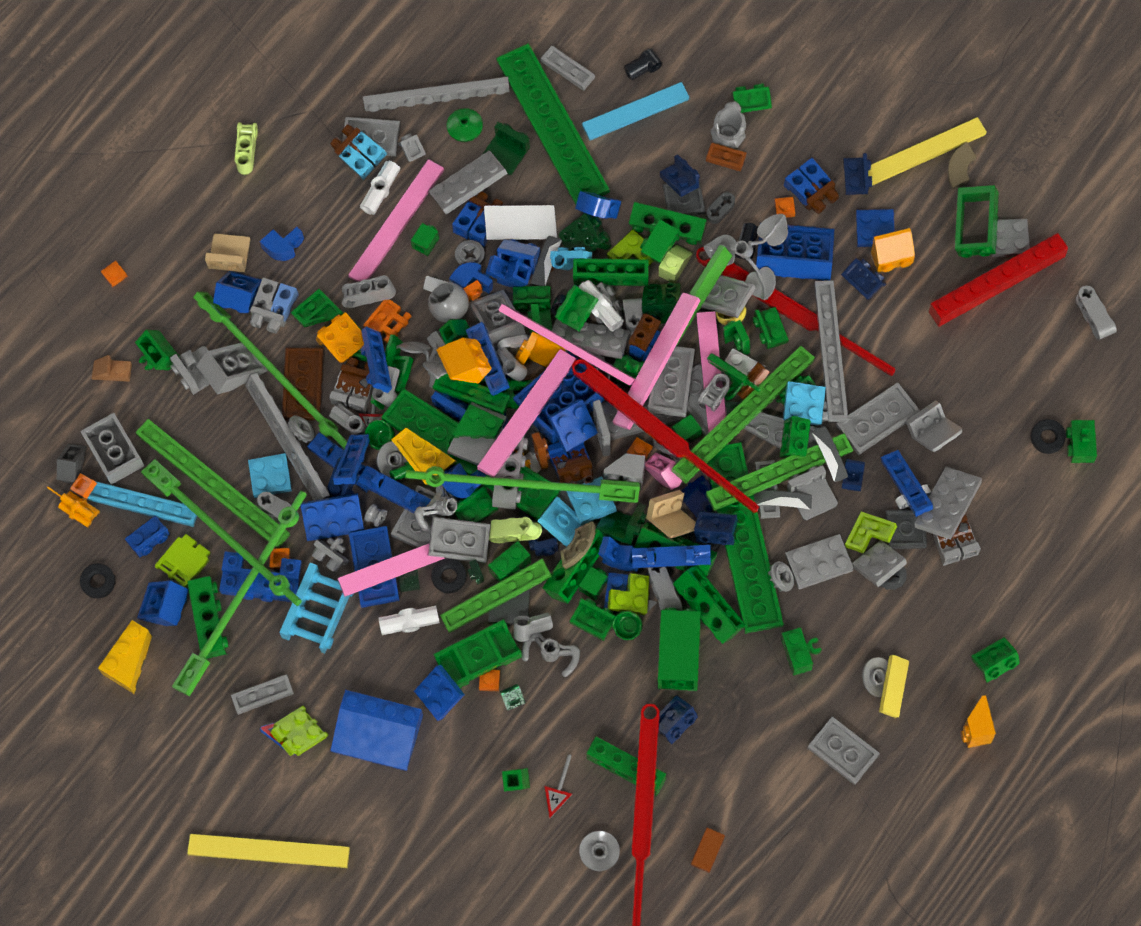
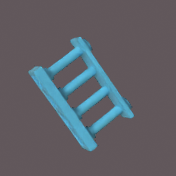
(305, 594)

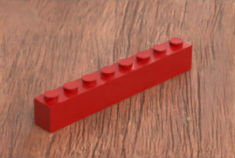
(998, 280)

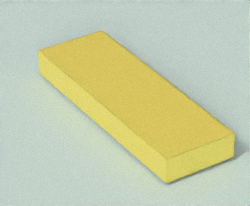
(894, 686)

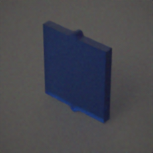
(695, 496)

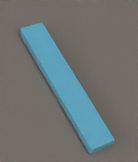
(635, 111)
(142, 504)

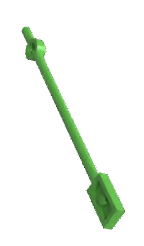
(218, 314)
(168, 484)
(608, 489)
(198, 664)

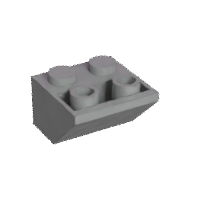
(627, 468)

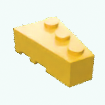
(127, 656)

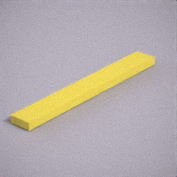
(926, 150)
(268, 851)

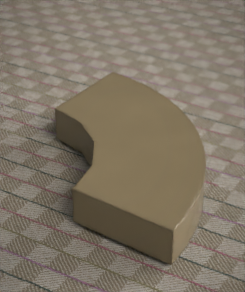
(959, 164)
(579, 546)

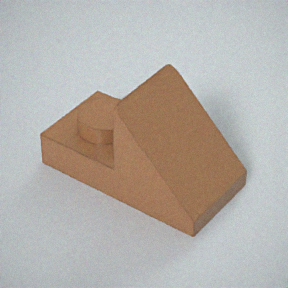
(111, 370)

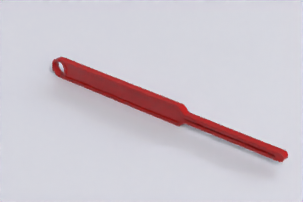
(800, 314)
(653, 427)
(644, 803)

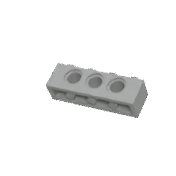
(509, 497)

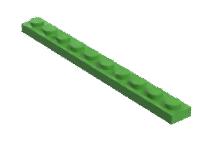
(745, 412)
(210, 481)

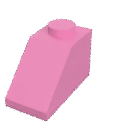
(661, 469)

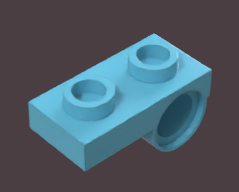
(557, 256)

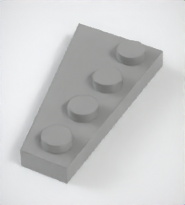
(771, 429)

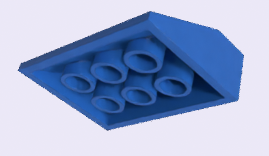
(803, 254)
(567, 393)
(376, 730)

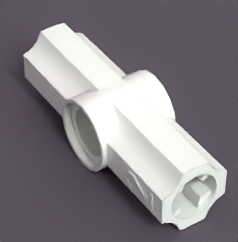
(375, 196)
(603, 308)
(408, 620)

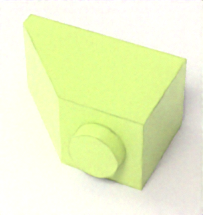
(674, 263)

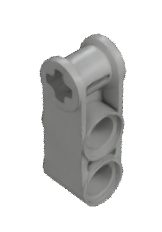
(367, 291)
(1095, 313)
(664, 589)

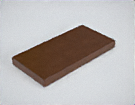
(305, 373)

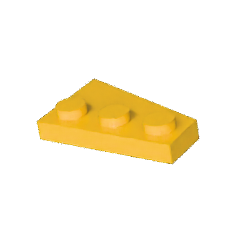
(420, 452)

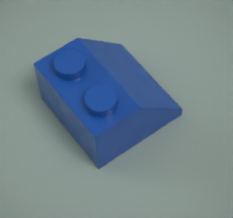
(512, 250)
(236, 291)
(163, 603)

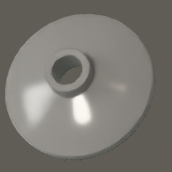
(383, 458)
(874, 675)
(594, 842)

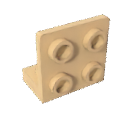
(228, 253)
(667, 514)

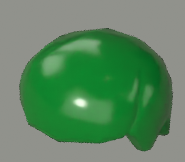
(379, 433)
(627, 625)

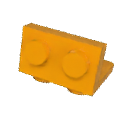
(341, 337)
(538, 350)

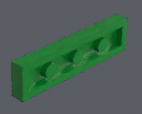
(472, 393)

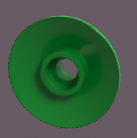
(468, 131)

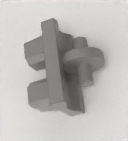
(323, 549)

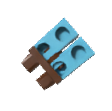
(353, 146)

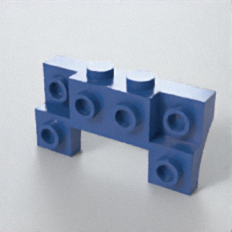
(234, 575)

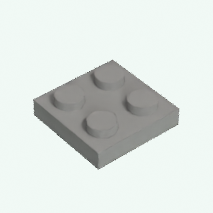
(1011, 237)
(879, 563)

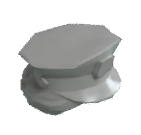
(729, 126)

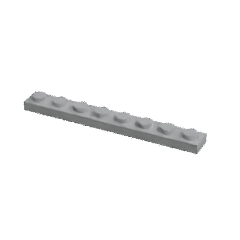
(434, 94)
(830, 351)
(286, 438)

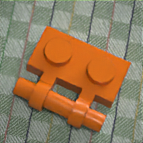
(384, 315)

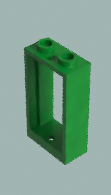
(976, 194)

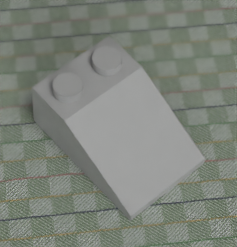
(497, 324)
(229, 367)

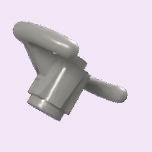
(439, 506)
(549, 644)

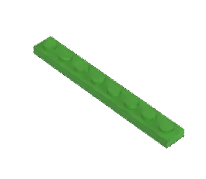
(775, 473)

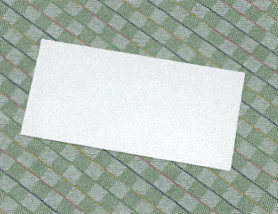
(520, 222)

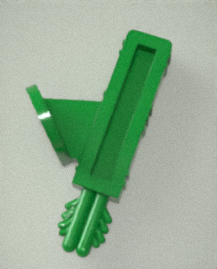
(736, 377)

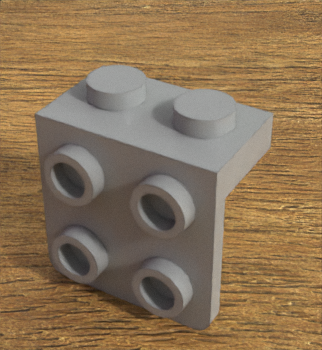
(190, 379)
(932, 427)
(816, 485)

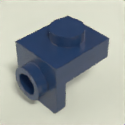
(855, 475)
(545, 547)

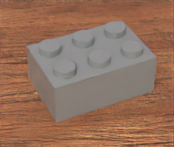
(112, 448)

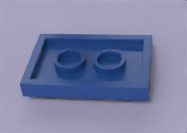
(332, 517)

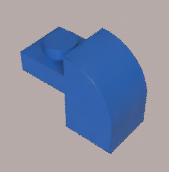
(598, 205)
(282, 248)
(470, 272)
(508, 274)
(458, 489)
(616, 555)

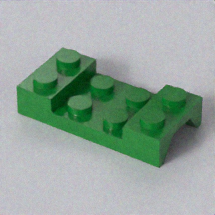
(479, 653)

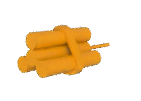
(77, 508)

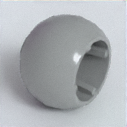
(448, 302)

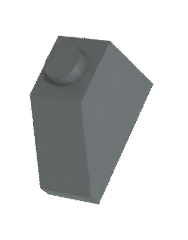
(70, 463)

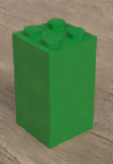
(679, 649)

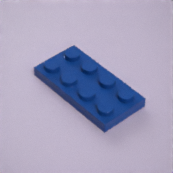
(367, 549)

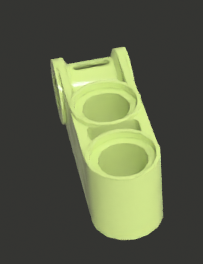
(246, 136)
(514, 530)

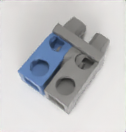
(272, 304)

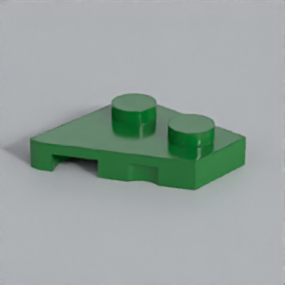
(315, 310)
(478, 424)

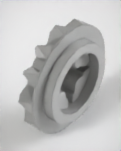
(469, 246)
(301, 428)
(787, 578)

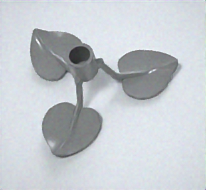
(772, 230)
(434, 369)

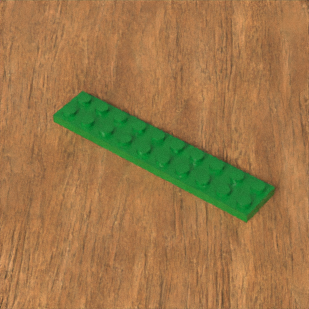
(551, 123)
(438, 429)
(748, 555)

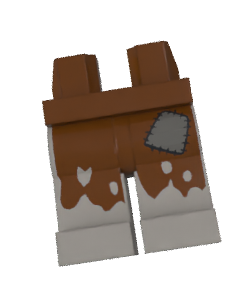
(352, 387)
(960, 546)

